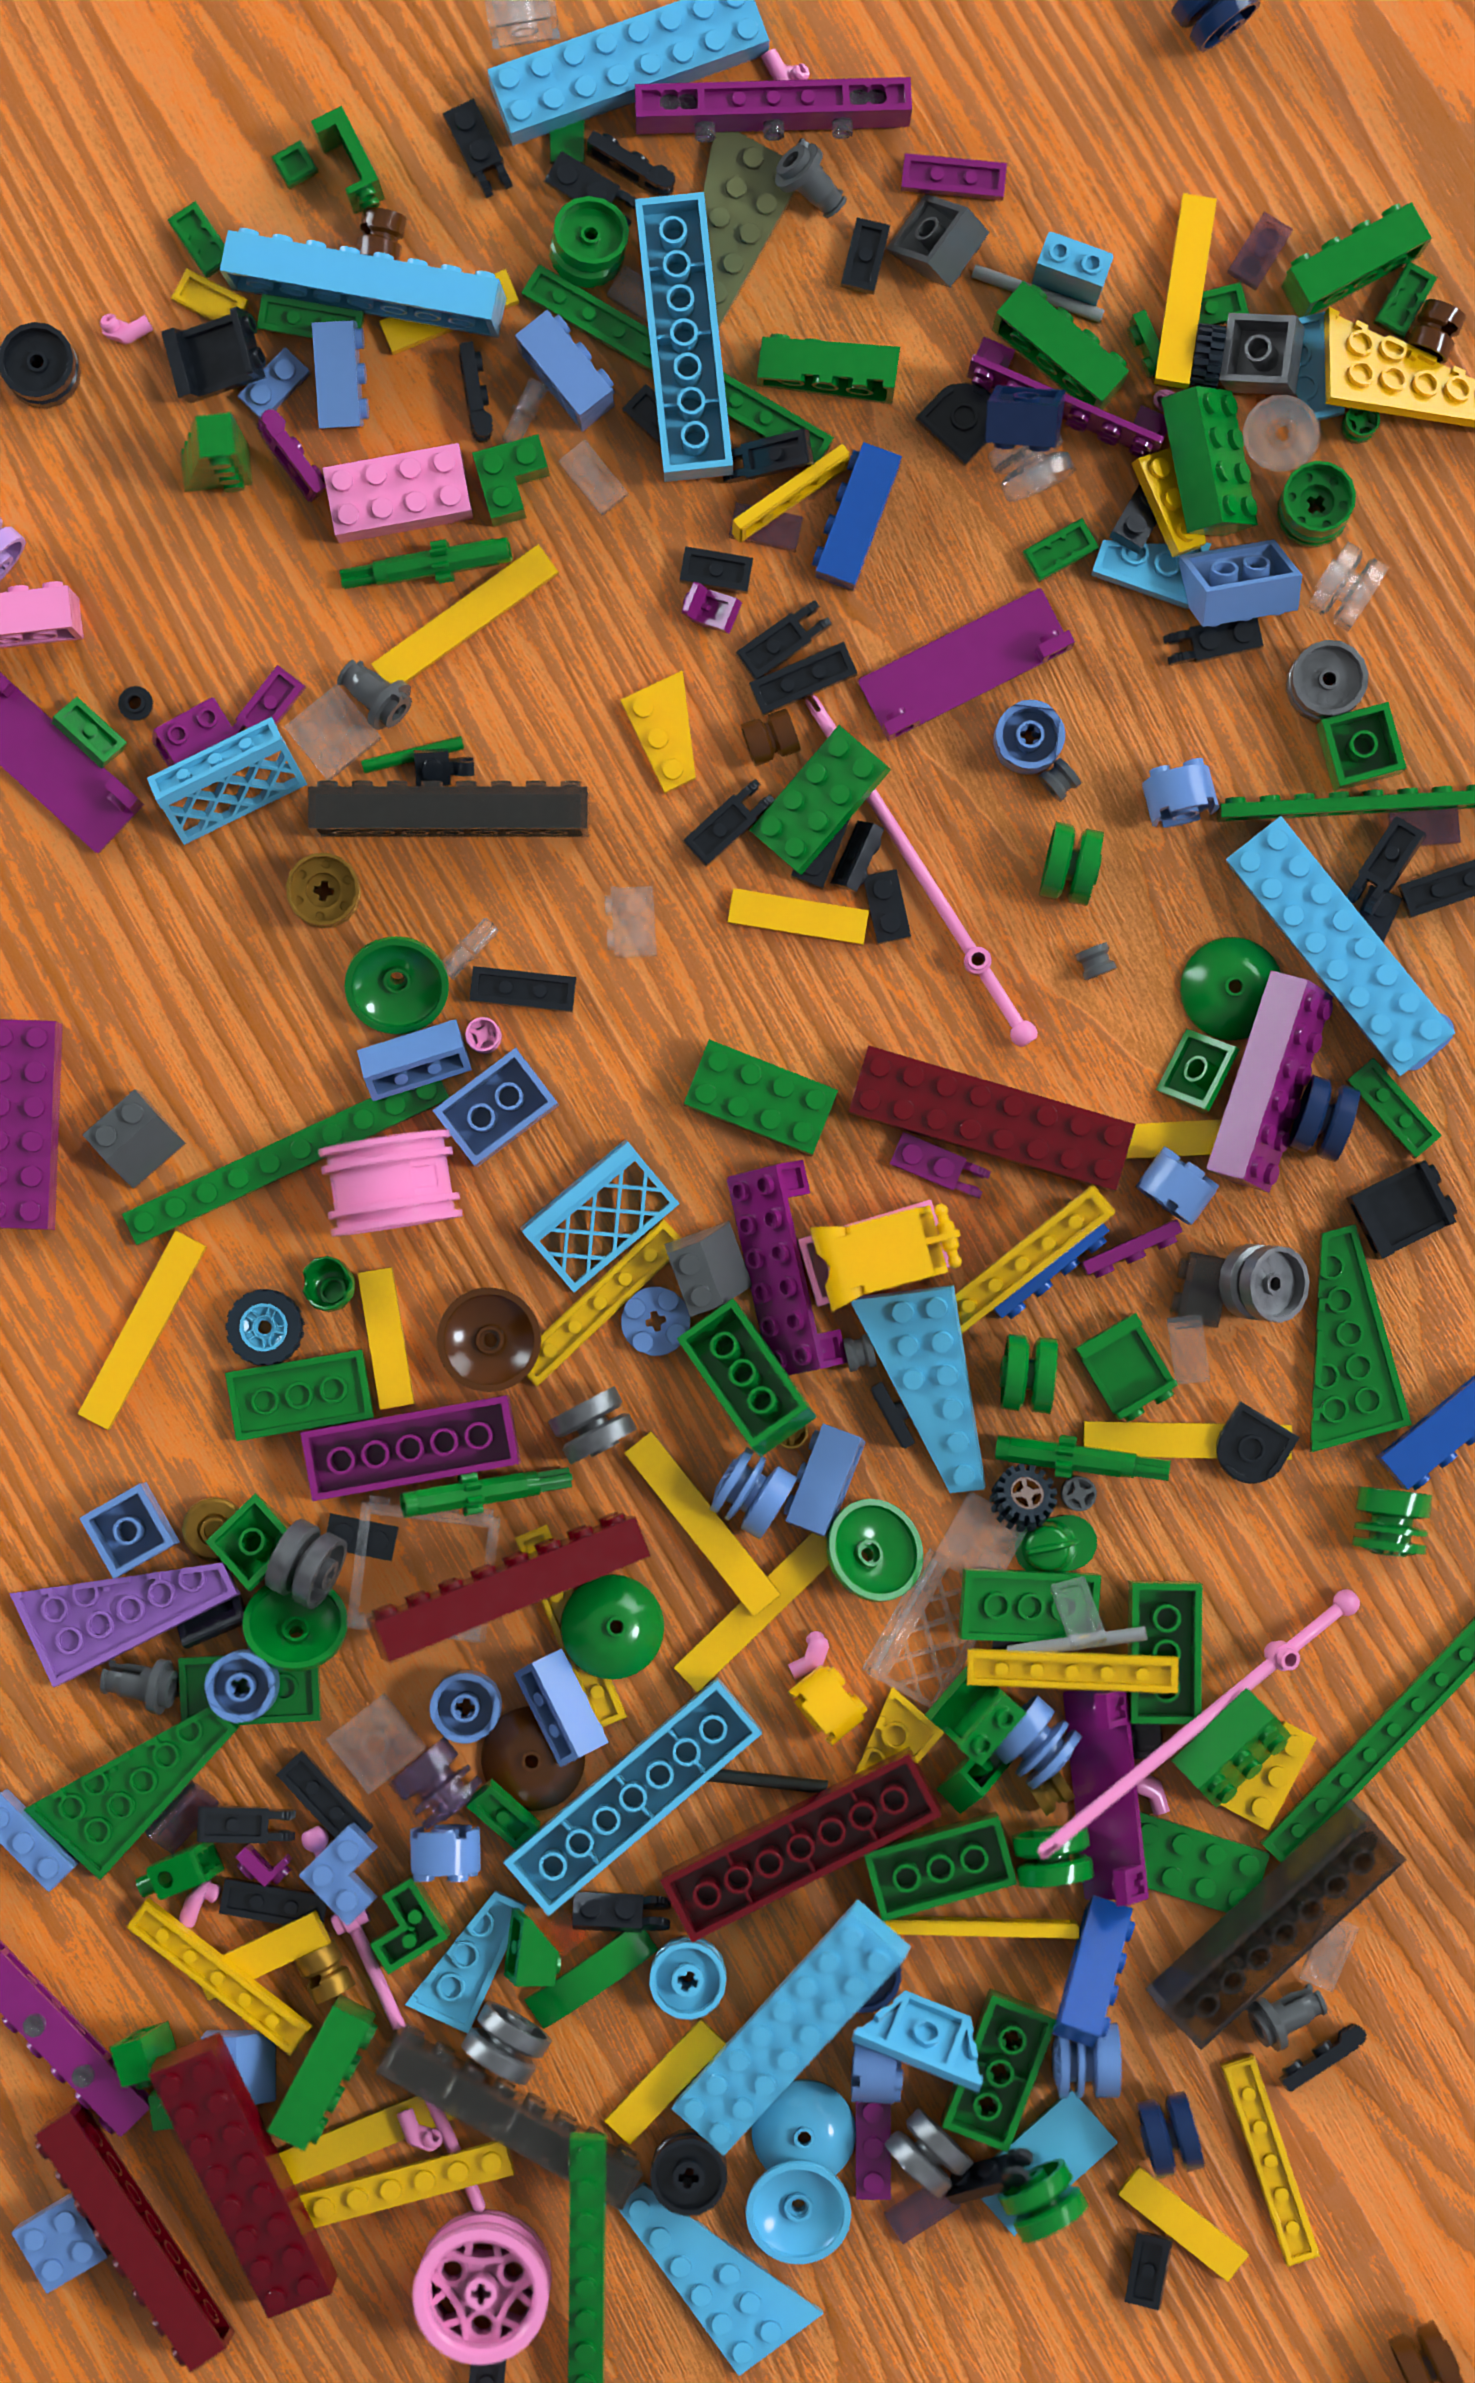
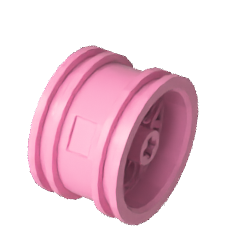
(390, 1182)
(456, 2332)

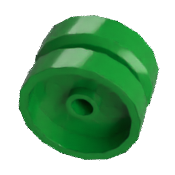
(589, 241)
(1077, 864)
(1025, 1373)
(1059, 1868)
(1044, 2202)

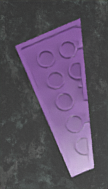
(101, 1619)

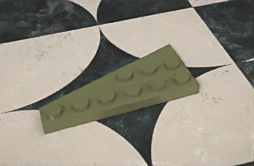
(740, 211)

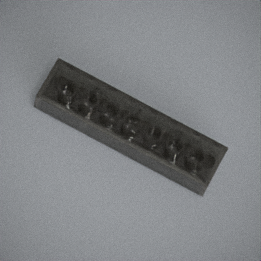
(449, 810)
(1275, 1924)
(497, 2108)

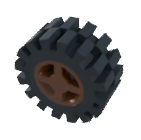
(1208, 355)
(1032, 1489)

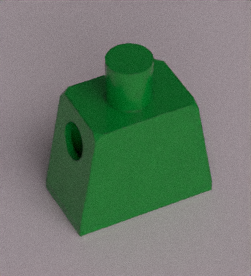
(181, 1871)

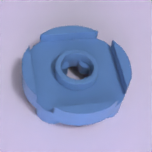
(638, 1310)

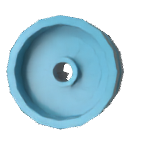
(687, 1998)

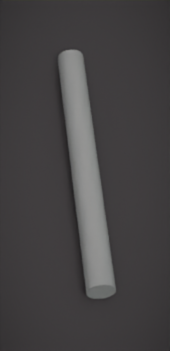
(1011, 284)
(1062, 1644)

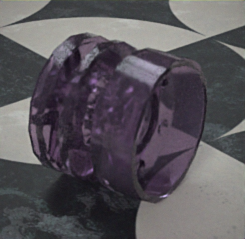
(436, 1783)

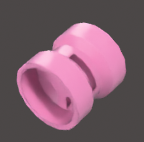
(480, 1031)

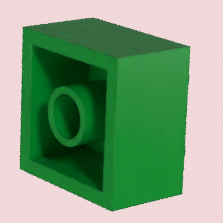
(1361, 746)

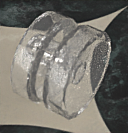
(1262, 427)
(1030, 470)
(1347, 586)

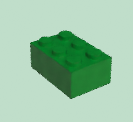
(1232, 1748)

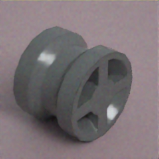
(1059, 779)
(1095, 961)
(859, 1352)
(1084, 1493)

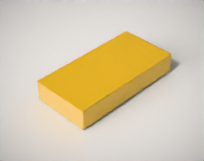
(206, 296)

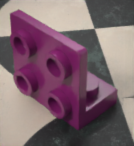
(192, 732)

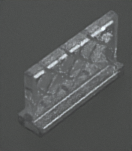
(904, 1623)

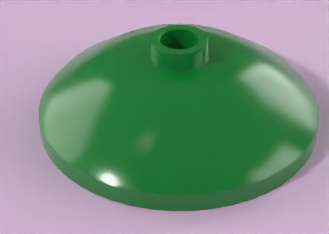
(1207, 992)
(393, 1003)
(890, 1545)
(274, 1617)
(588, 1633)

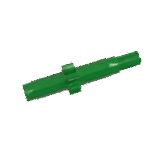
(440, 562)
(1070, 1457)
(474, 1493)

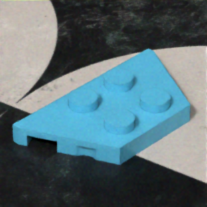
(925, 2037)

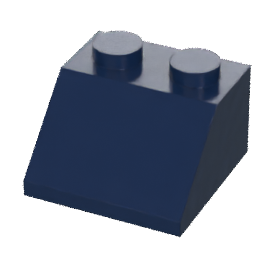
(1024, 417)

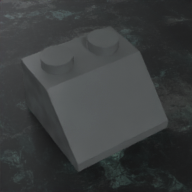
(938, 239)
(134, 1138)
(708, 1268)

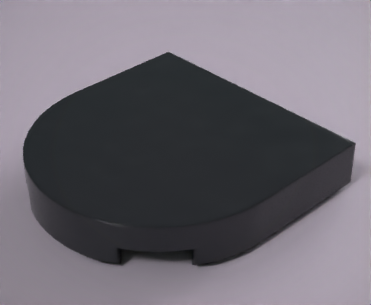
(958, 419)
(1253, 1446)

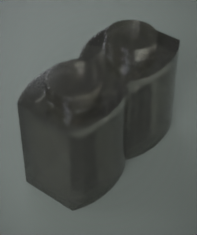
(1199, 1288)

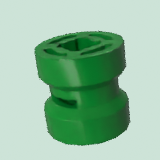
(1364, 420)

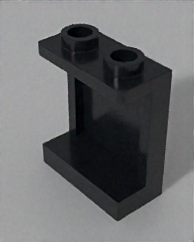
(214, 356)
(1402, 1209)

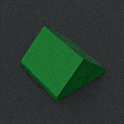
(1197, 1070)
(249, 1540)

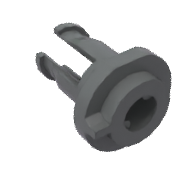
(802, 172)
(385, 701)
(151, 1685)
(1284, 2016)

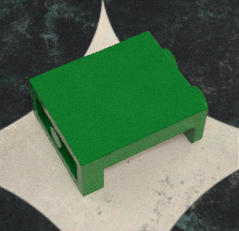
(335, 130)
(1126, 1368)
(975, 1717)

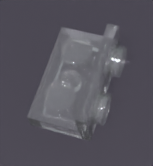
(632, 922)

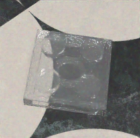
(332, 732)
(978, 1538)

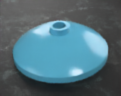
(806, 2108)
(802, 2232)

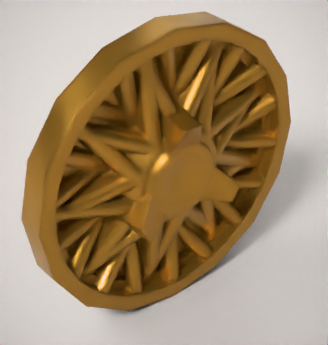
(203, 1521)

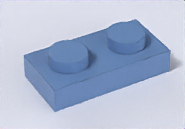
(282, 378)

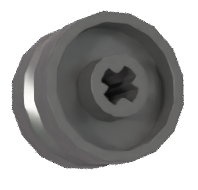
(1341, 666)
(1264, 1282)
(592, 1425)
(306, 1563)
(506, 2043)
(925, 2156)

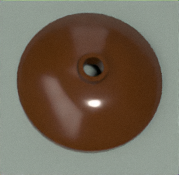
(463, 1336)
(504, 1758)

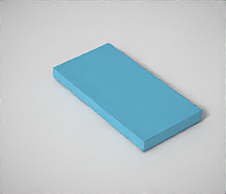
(1061, 2132)

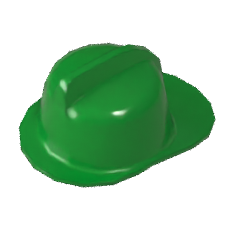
(1058, 1545)

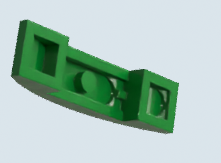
(591, 1977)

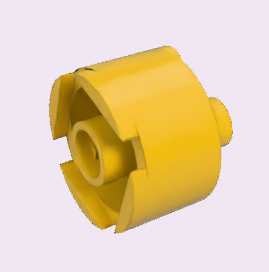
(827, 1703)

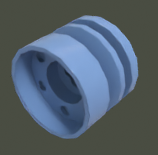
(752, 1492)
(1038, 1743)
(1088, 2064)

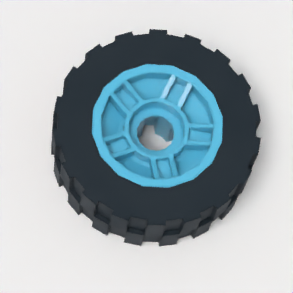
(246, 1320)

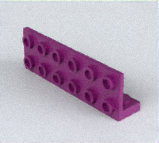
(1142, 436)
(965, 664)
(60, 773)
(777, 1269)
(1096, 1765)

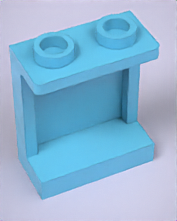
(1072, 268)

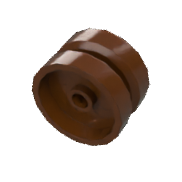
(1432, 2363)

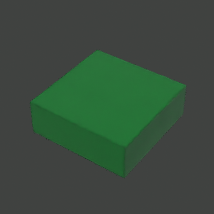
(294, 164)

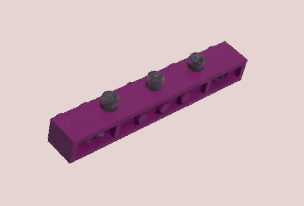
(773, 106)
(66, 2046)

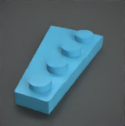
(466, 1970)

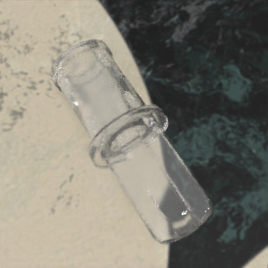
(525, 410)
(469, 947)

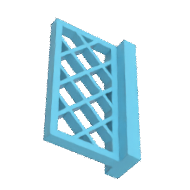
(218, 765)
(579, 1193)

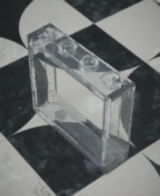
(381, 1506)

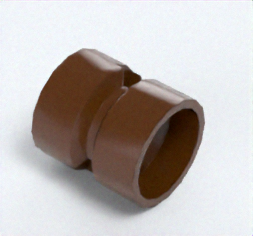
(381, 232)
(1437, 326)
(770, 737)

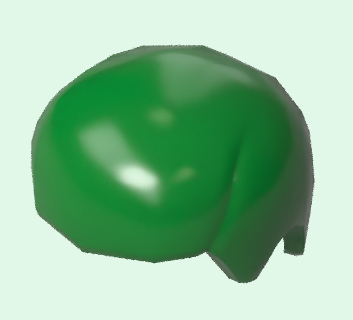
(328, 1284)

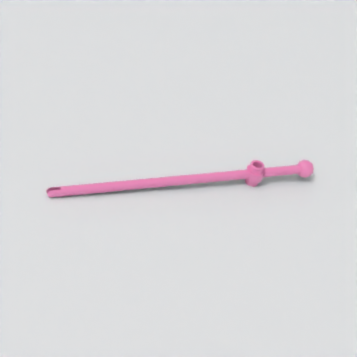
(1022, 1031)
(1278, 1656)
(315, 1841)

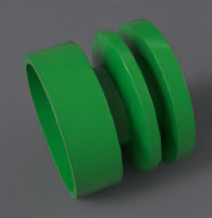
(1319, 485)
(1392, 1521)

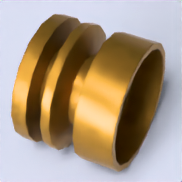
(311, 874)

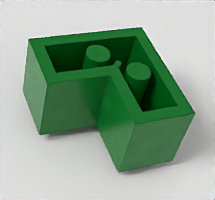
(503, 469)
(417, 1929)

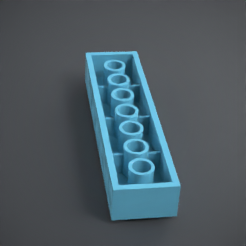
(603, 66)
(364, 282)
(684, 336)
(1339, 946)
(633, 1796)
(791, 2027)

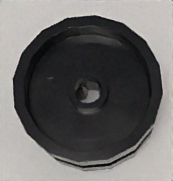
(22, 370)
(686, 2193)

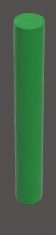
(407, 756)

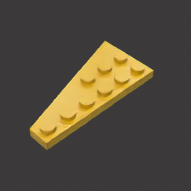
(1392, 376)

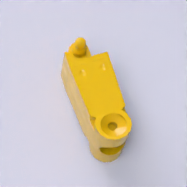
(886, 1252)

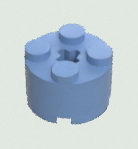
(1045, 726)
(1179, 793)
(1177, 1186)
(223, 1691)
(450, 1718)
(445, 1851)
(875, 2077)

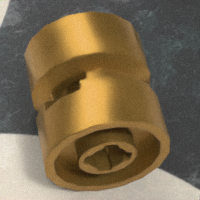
(325, 1973)

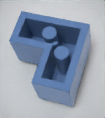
(334, 1876)

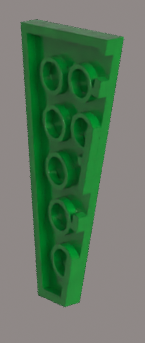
(1353, 1363)
(117, 1802)

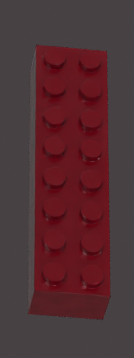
(991, 1119)
(507, 1587)
(800, 1844)
(243, 2175)
(134, 2236)

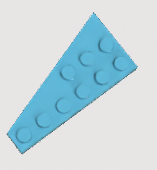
(925, 1358)
(725, 2289)

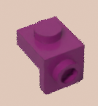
(710, 608)
(253, 1865)

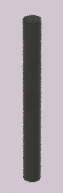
(769, 1781)

